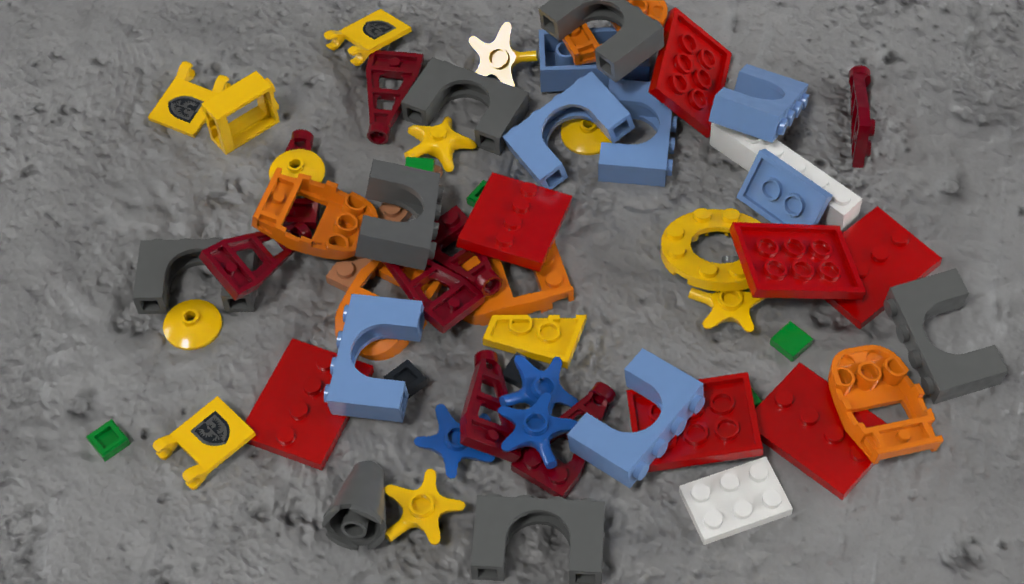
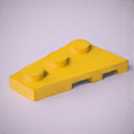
(536, 337)

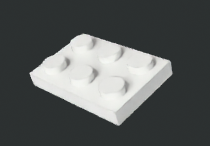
(735, 500)

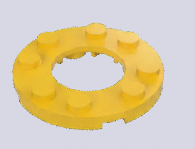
(681, 259)

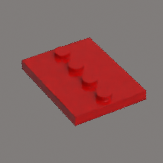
(689, 71)
(515, 221)
(884, 258)
(796, 261)
(292, 410)
(806, 430)
(717, 433)

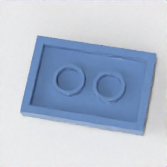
(782, 192)

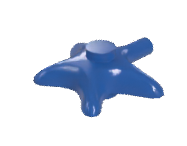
(537, 382)
(535, 428)
(447, 443)

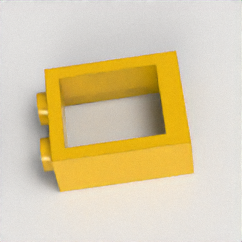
(250, 124)

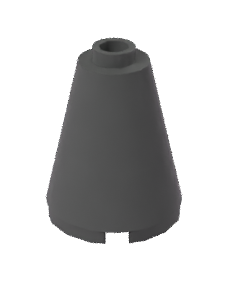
(358, 509)

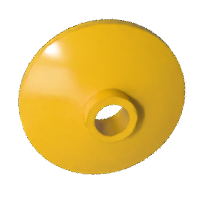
(582, 136)
(305, 161)
(193, 333)

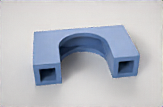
(583, 100)
(760, 103)
(642, 162)
(368, 320)
(627, 454)

